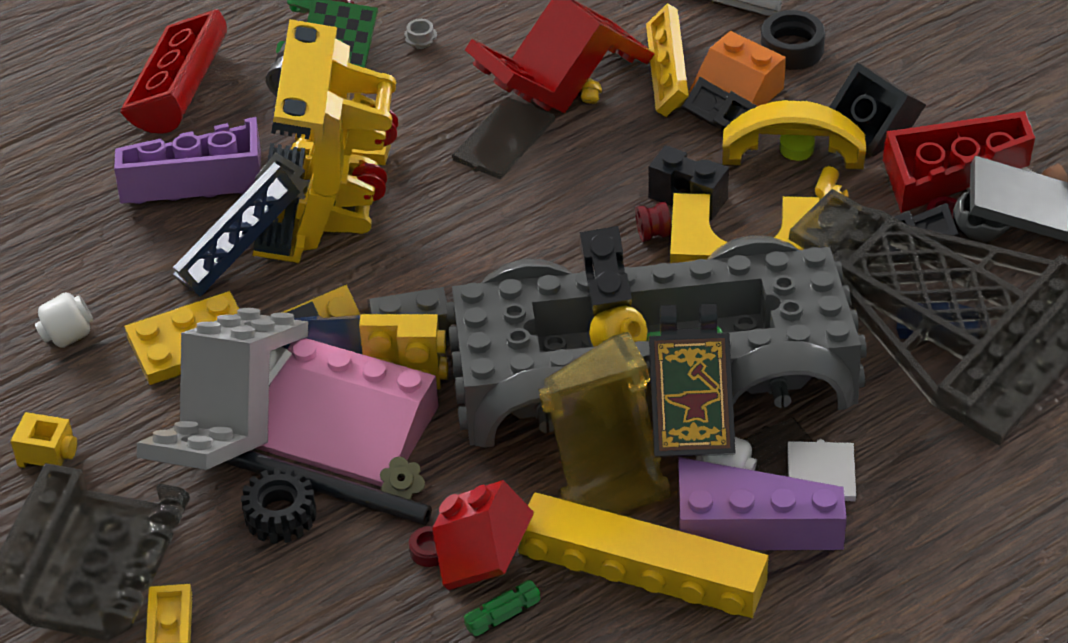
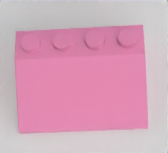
(347, 410)

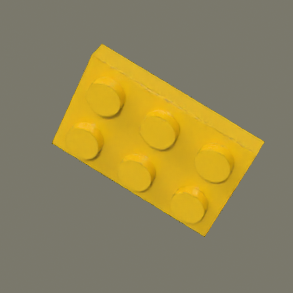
(158, 338)

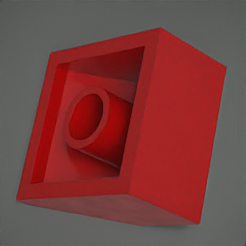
(479, 533)

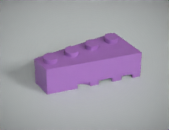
(190, 165)
(759, 508)

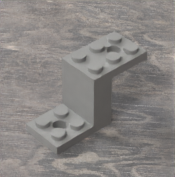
(223, 389)

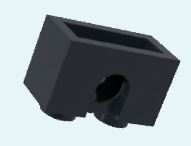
(701, 177)
(605, 252)

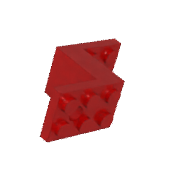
(558, 54)

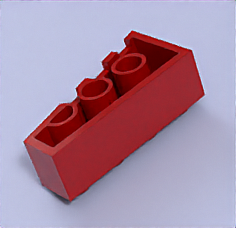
(938, 157)

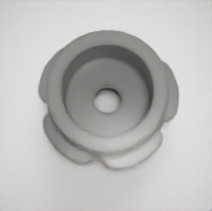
(420, 33)

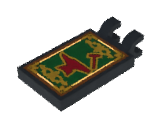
(691, 387)

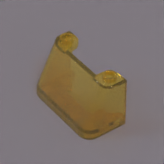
(605, 428)

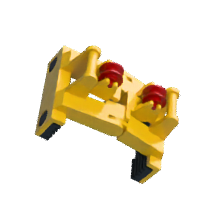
(316, 99)

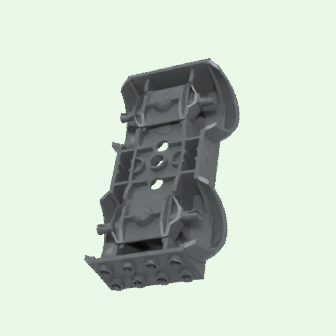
(535, 317)

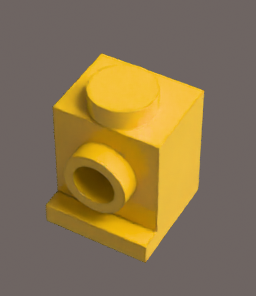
(43, 440)

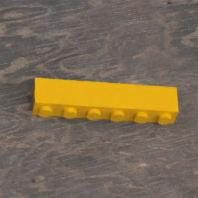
(645, 555)

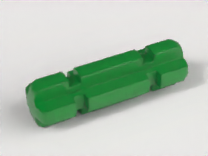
(502, 608)

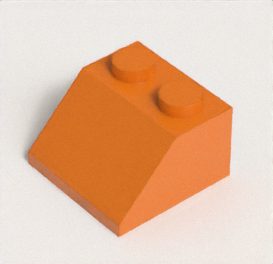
(744, 69)

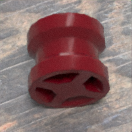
(653, 221)

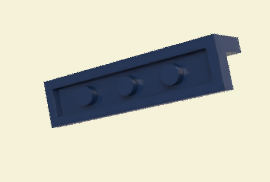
(236, 230)

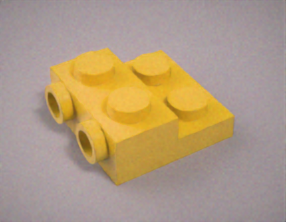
(406, 341)

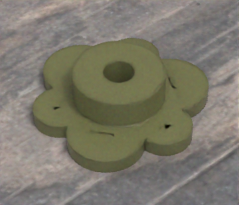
(412, 483)

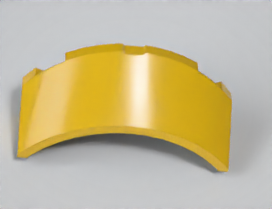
(794, 119)

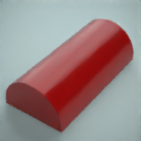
(174, 72)

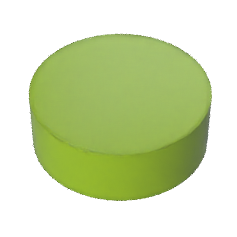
(797, 146)

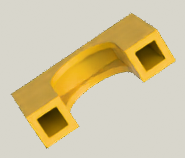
(692, 233)

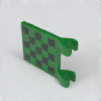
(353, 24)

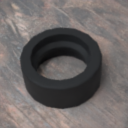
(798, 24)

